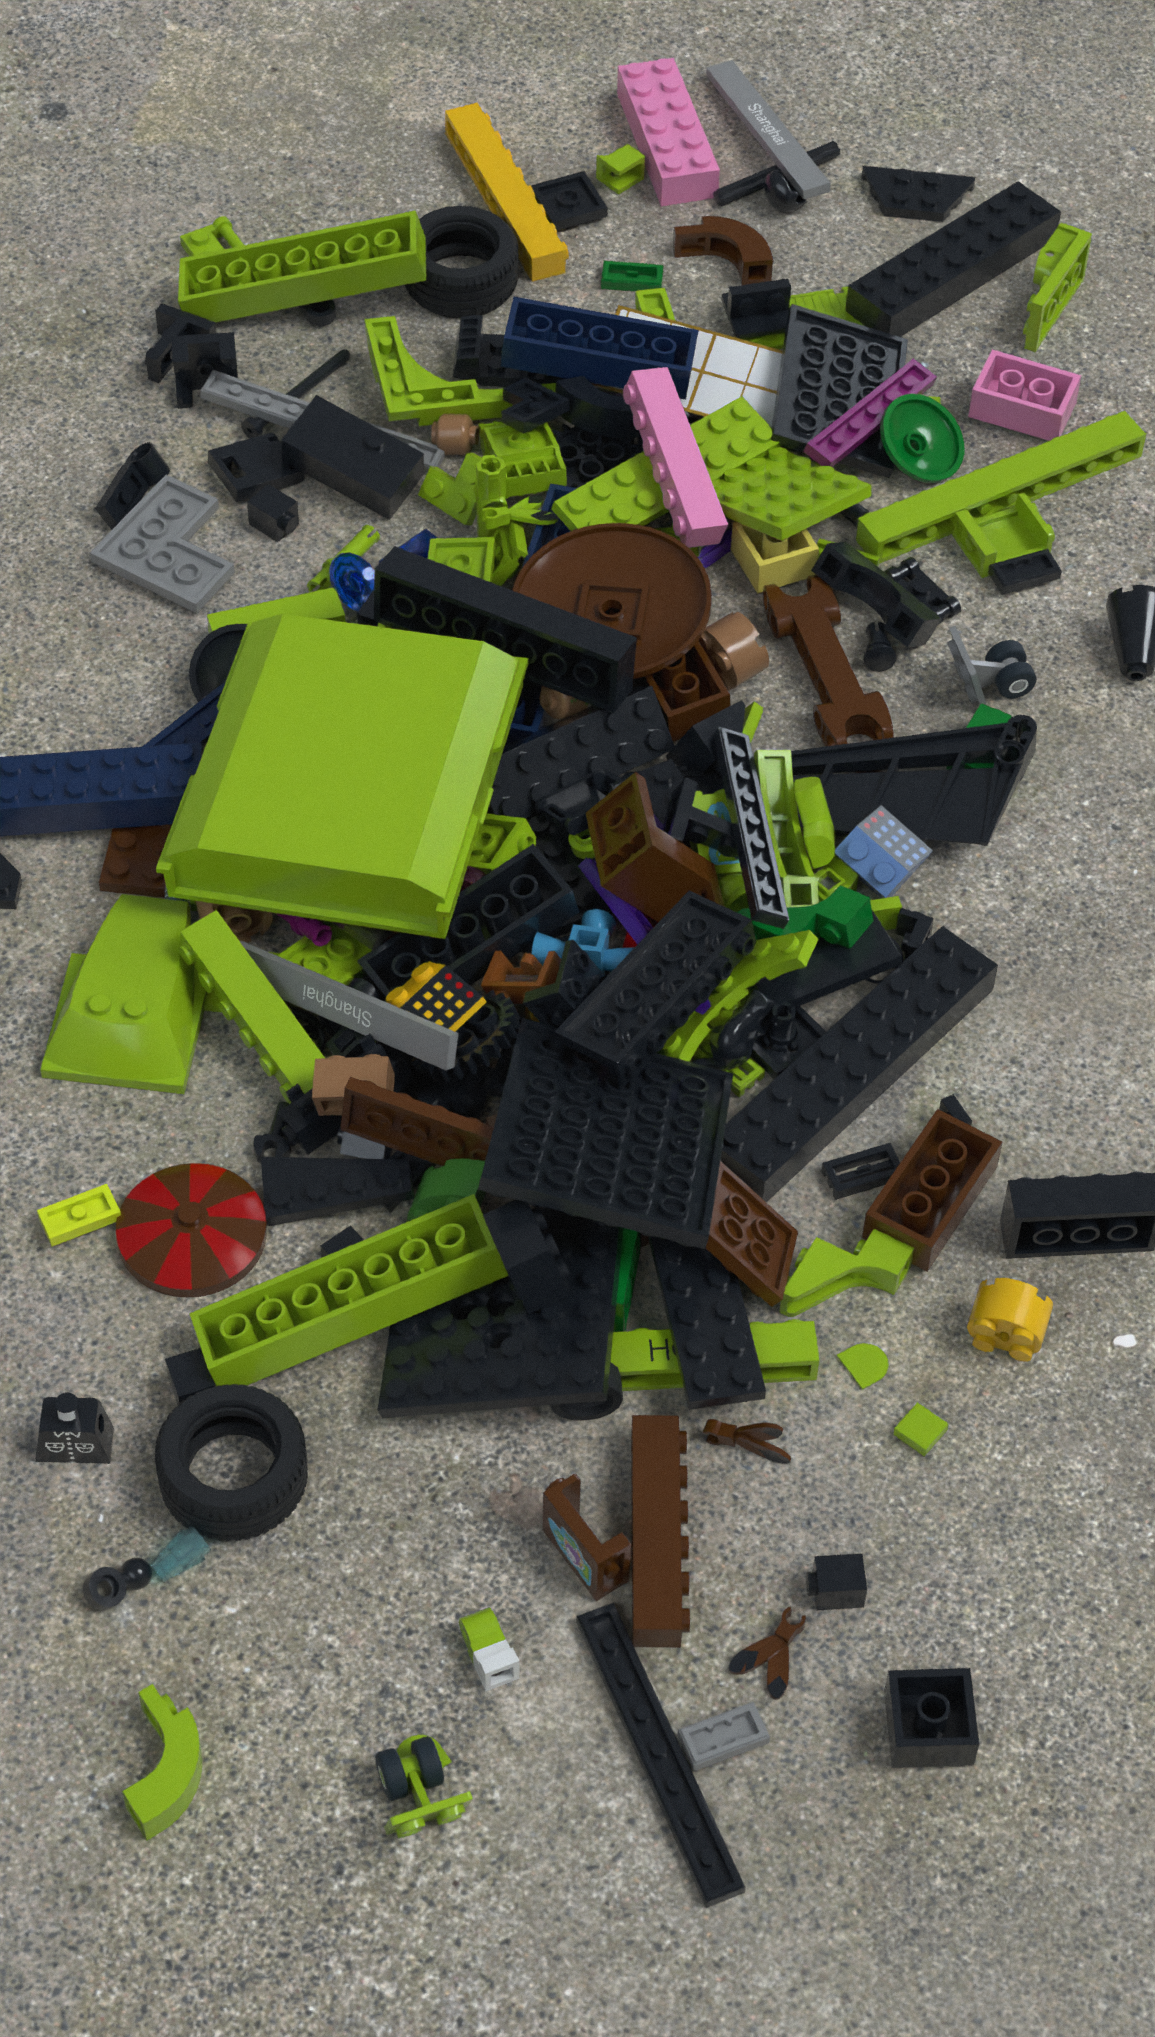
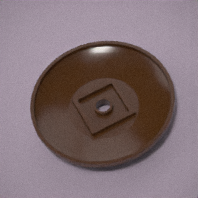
(629, 568)

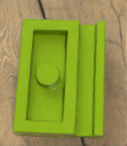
(509, 548)

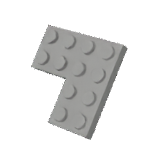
(154, 550)

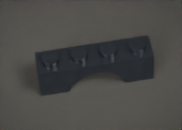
(854, 574)

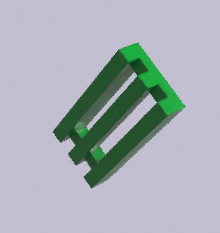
(631, 276)

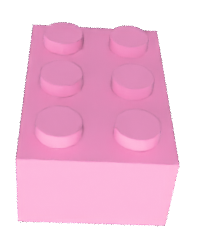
(1024, 395)

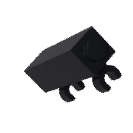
(301, 1118)

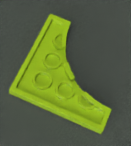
(768, 959)

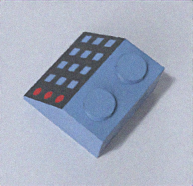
(882, 852)

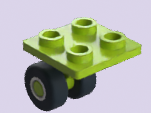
(422, 1771)

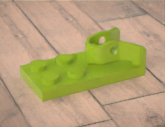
(1058, 280)

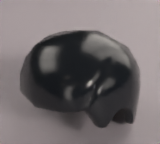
(782, 193)

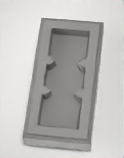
(723, 1736)

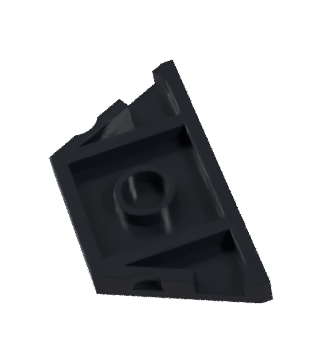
(916, 193)

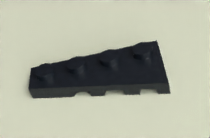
(326, 1186)

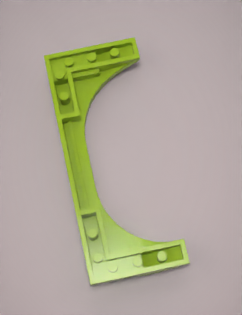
(417, 393)

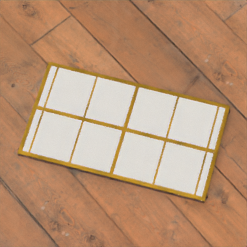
(722, 371)

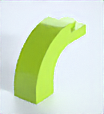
(172, 1785)

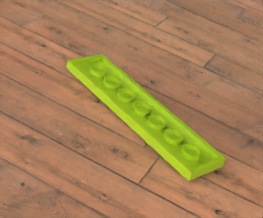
(633, 496)

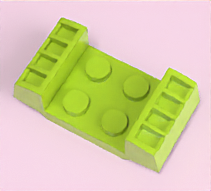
(529, 457)

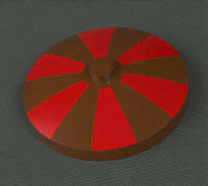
(191, 1230)

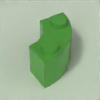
(447, 1185)

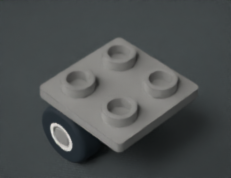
(1003, 665)

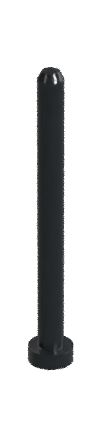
(253, 427)

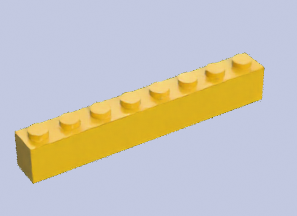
(505, 190)

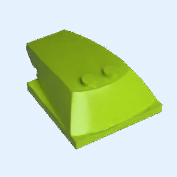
(129, 1003)

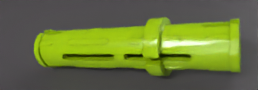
(358, 545)

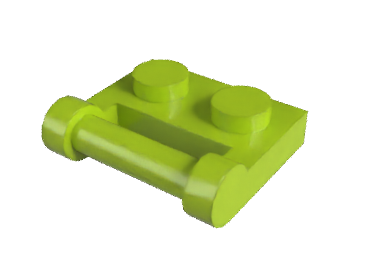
(205, 239)

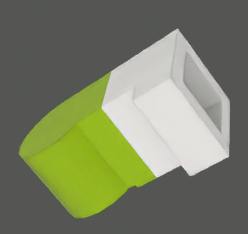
(489, 1649)

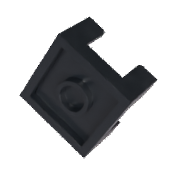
(196, 359)

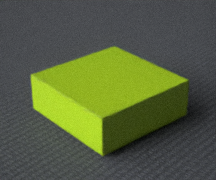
(920, 1429)

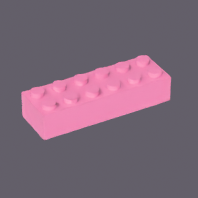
(667, 131)

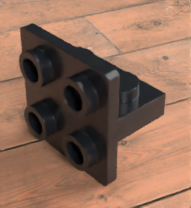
(758, 308)

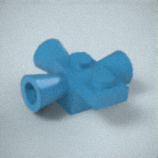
(592, 938)

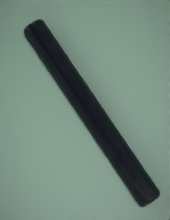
(756, 181)

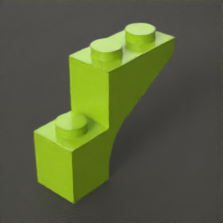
(829, 1270)

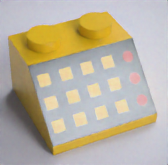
(437, 996)

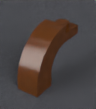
(730, 241)

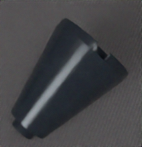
(1133, 630)

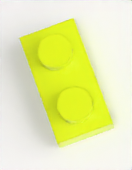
(79, 1215)

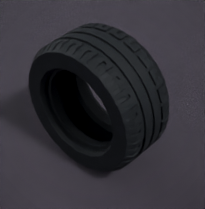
(472, 289)
(220, 1413)

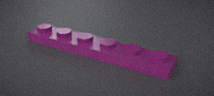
(865, 416)

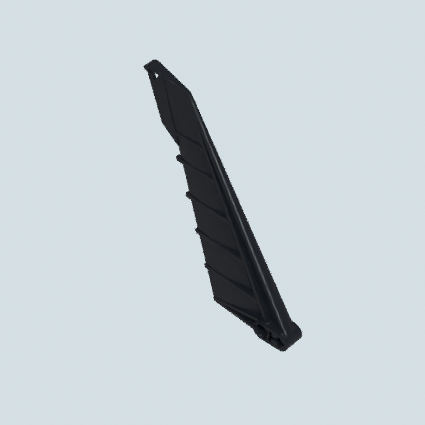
(932, 804)

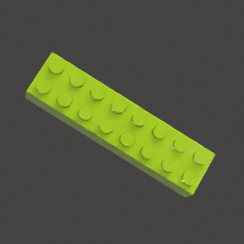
(304, 268)
(348, 1294)

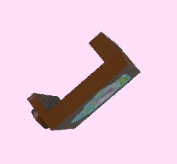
(597, 1565)

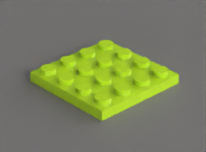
(786, 493)

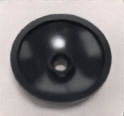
(214, 659)

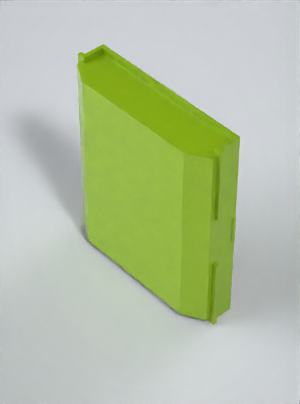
(345, 774)

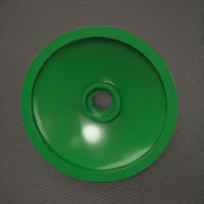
(922, 438)

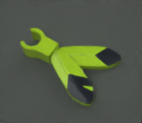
(523, 511)

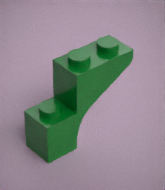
(837, 919)

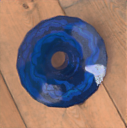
(352, 579)

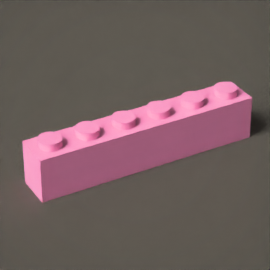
(675, 457)

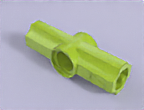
(489, 489)

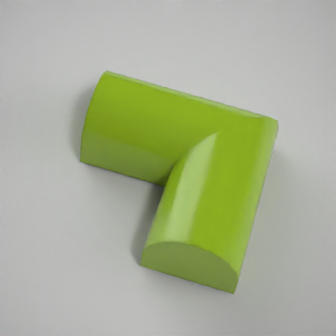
(816, 821)

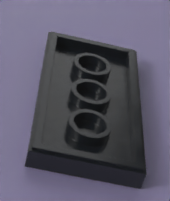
(834, 968)

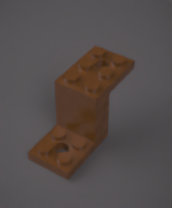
(640, 859)

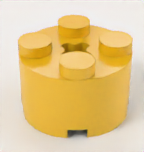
(1009, 1318)

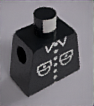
(74, 1431)

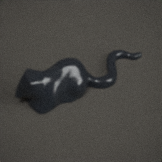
(734, 1040)

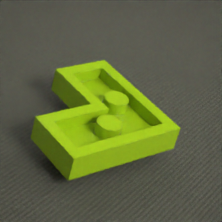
(453, 494)

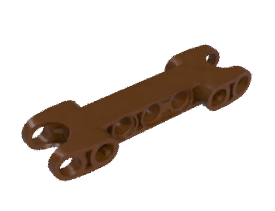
(810, 624)

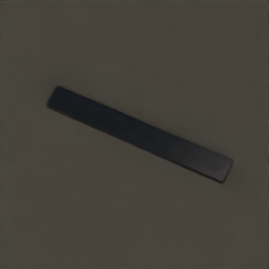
(750, 828)
(660, 1756)

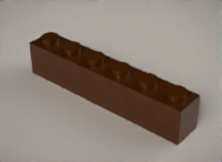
(656, 1532)

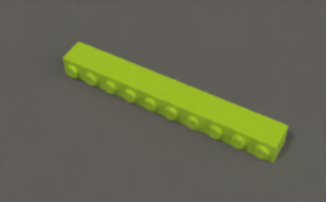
(995, 488)

